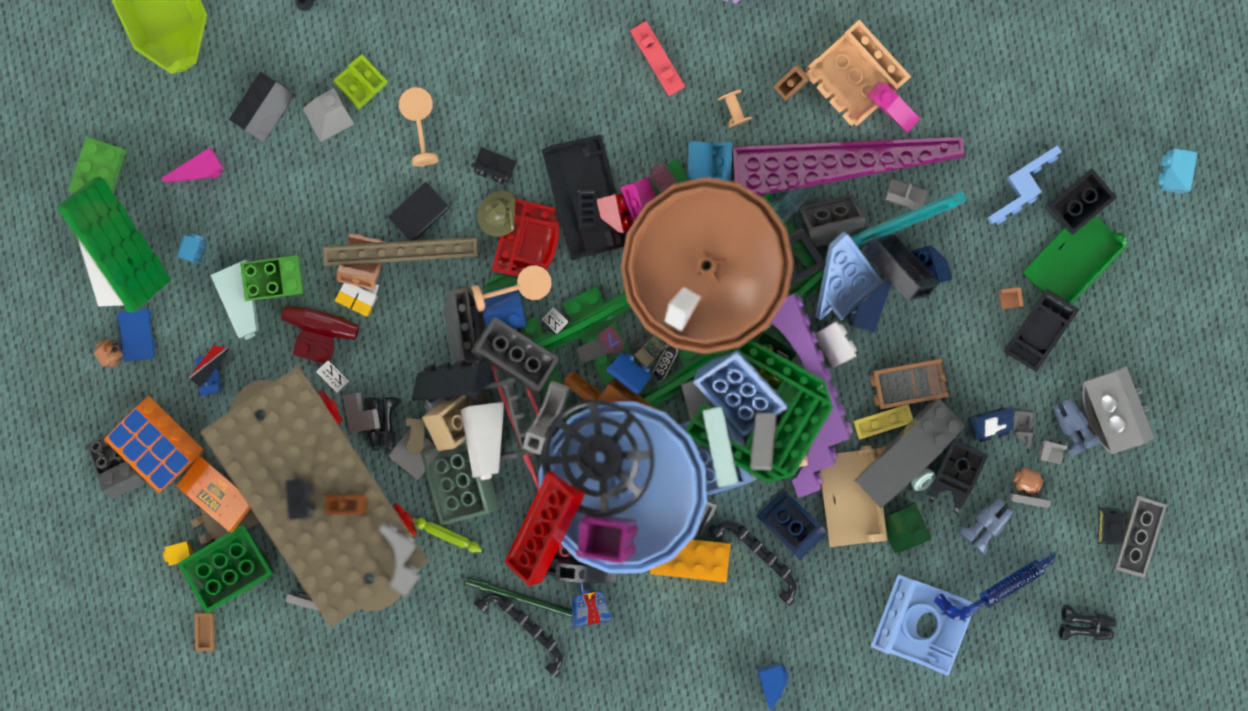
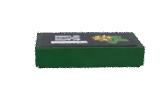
(777, 347)

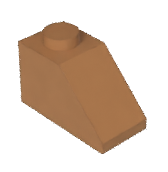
(791, 82)

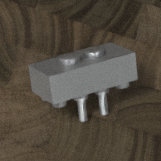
(1117, 410)

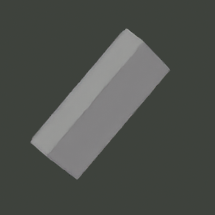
(1029, 500)

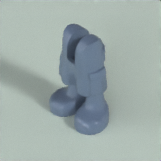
(1071, 421)
(991, 522)

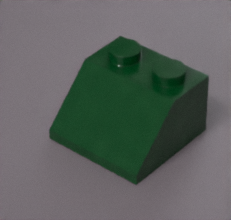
(906, 528)

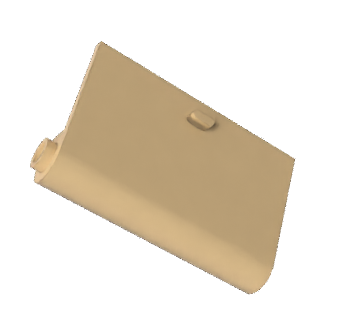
(855, 515)

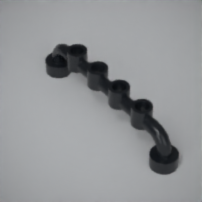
(769, 558)
(508, 606)

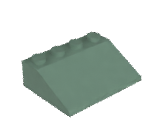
(454, 488)

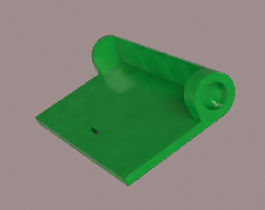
(1077, 262)

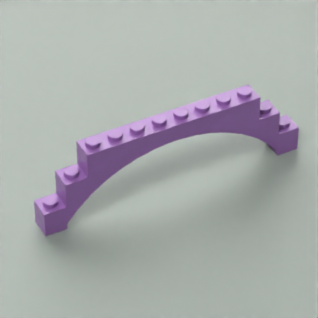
(795, 327)

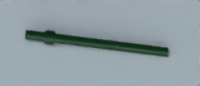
(485, 586)

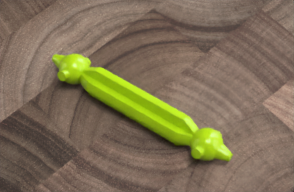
(447, 535)

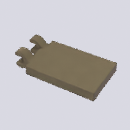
(216, 530)

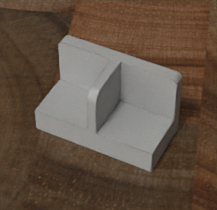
(905, 195)

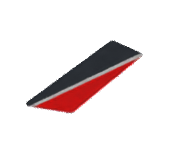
(208, 364)

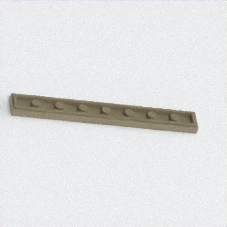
(400, 251)

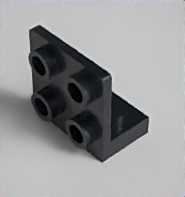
(494, 165)
(299, 499)

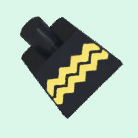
(1110, 526)

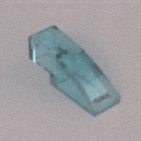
(790, 202)

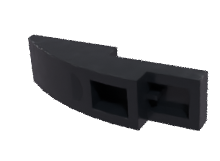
(575, 571)

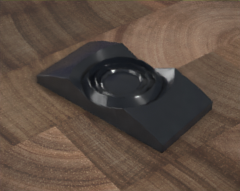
(1041, 330)

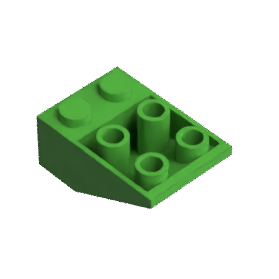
(272, 278)

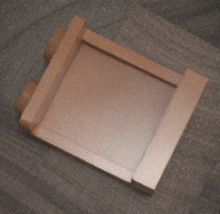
(360, 274)

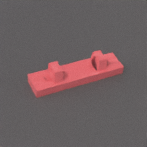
(657, 59)

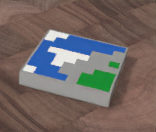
(301, 598)

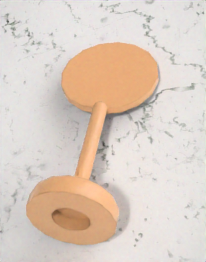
(417, 105)
(532, 283)

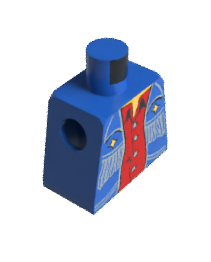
(589, 607)

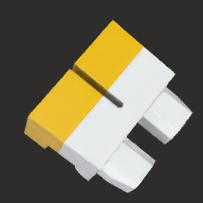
(363, 303)

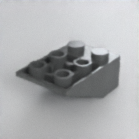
(113, 472)

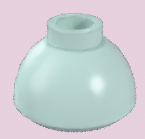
(923, 479)

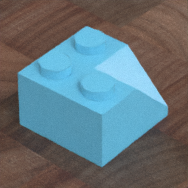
(1177, 171)

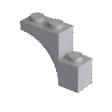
(552, 406)
(403, 546)

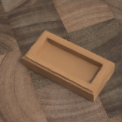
(204, 631)

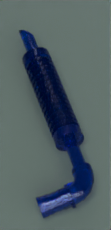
(998, 591)

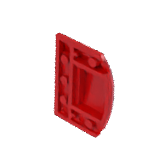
(531, 241)

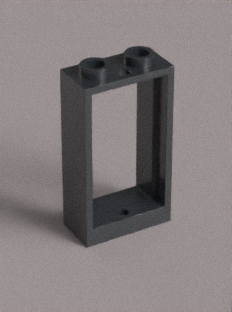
(901, 267)

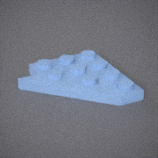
(845, 280)

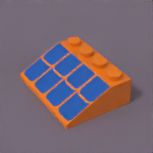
(154, 444)

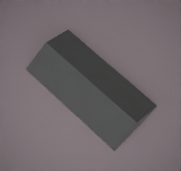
(1140, 536)

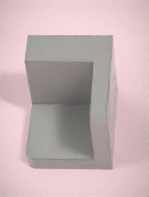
(1051, 452)

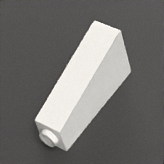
(483, 438)

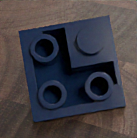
(934, 263)

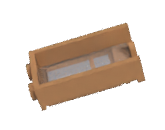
(909, 384)

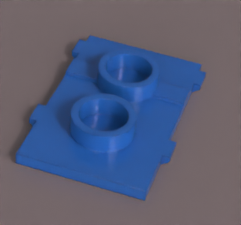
(136, 335)

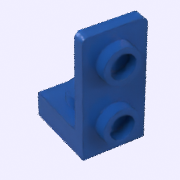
(212, 383)

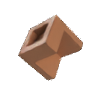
(1011, 298)

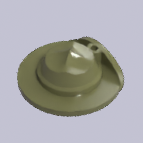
(497, 213)

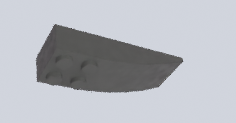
(910, 452)

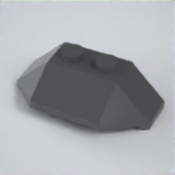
(462, 323)

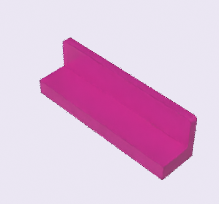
(638, 195)

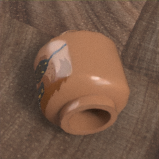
(108, 353)
(1028, 481)

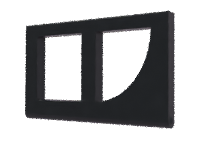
(801, 235)

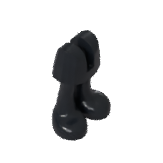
(389, 435)
(1070, 616)

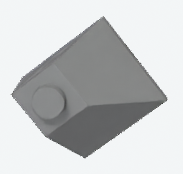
(328, 115)

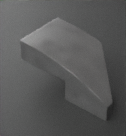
(1023, 426)

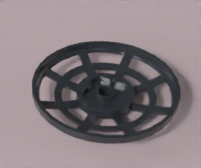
(601, 443)

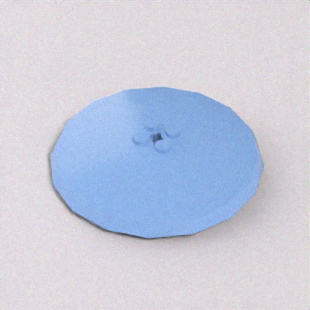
(670, 506)

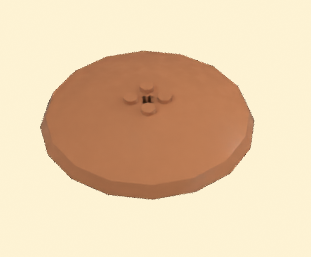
(677, 239)

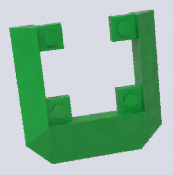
(807, 412)

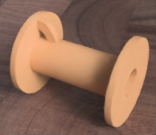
(734, 108)

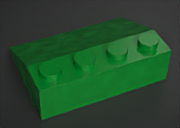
(226, 568)

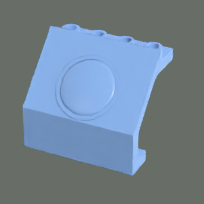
(898, 626)

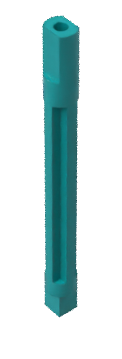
(908, 218)

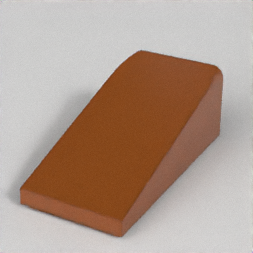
(345, 504)

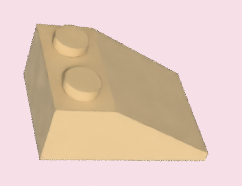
(446, 423)

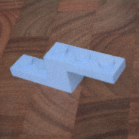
(1024, 186)

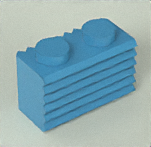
(191, 248)

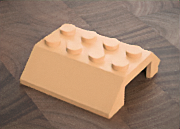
(852, 69)

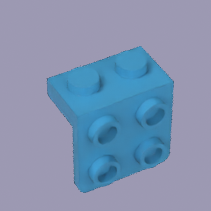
(710, 160)

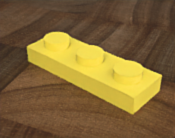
(883, 421)

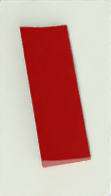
(544, 529)

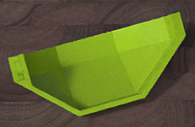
(164, 30)

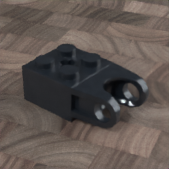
(957, 480)

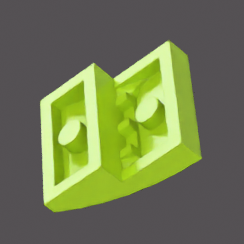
(360, 82)

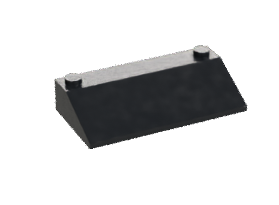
(579, 167)

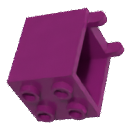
(607, 538)

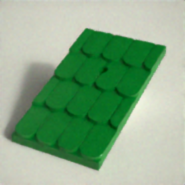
(113, 250)

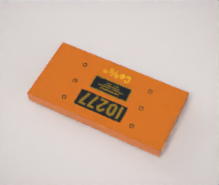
(214, 494)

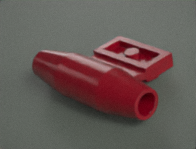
(317, 332)

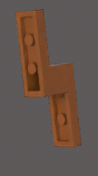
(614, 392)

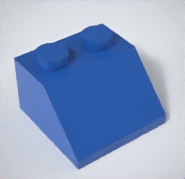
(506, 308)
(629, 373)
(773, 682)

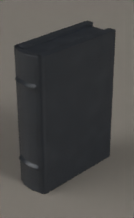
(419, 212)

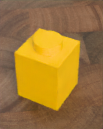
(176, 553)

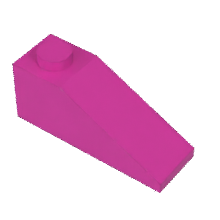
(893, 106)
(200, 167)

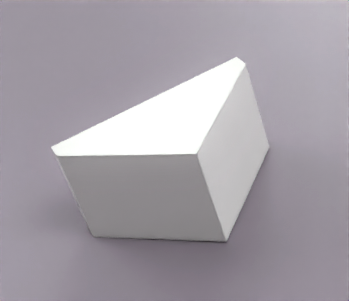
(681, 308)

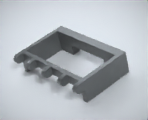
(480, 398)

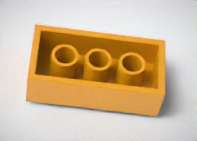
(698, 560)

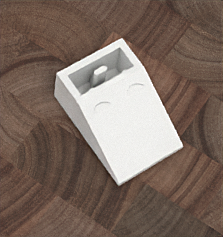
(835, 345)

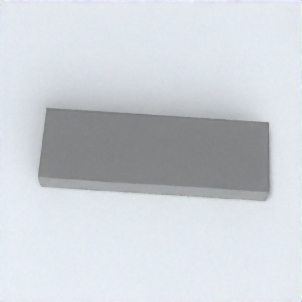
(763, 441)

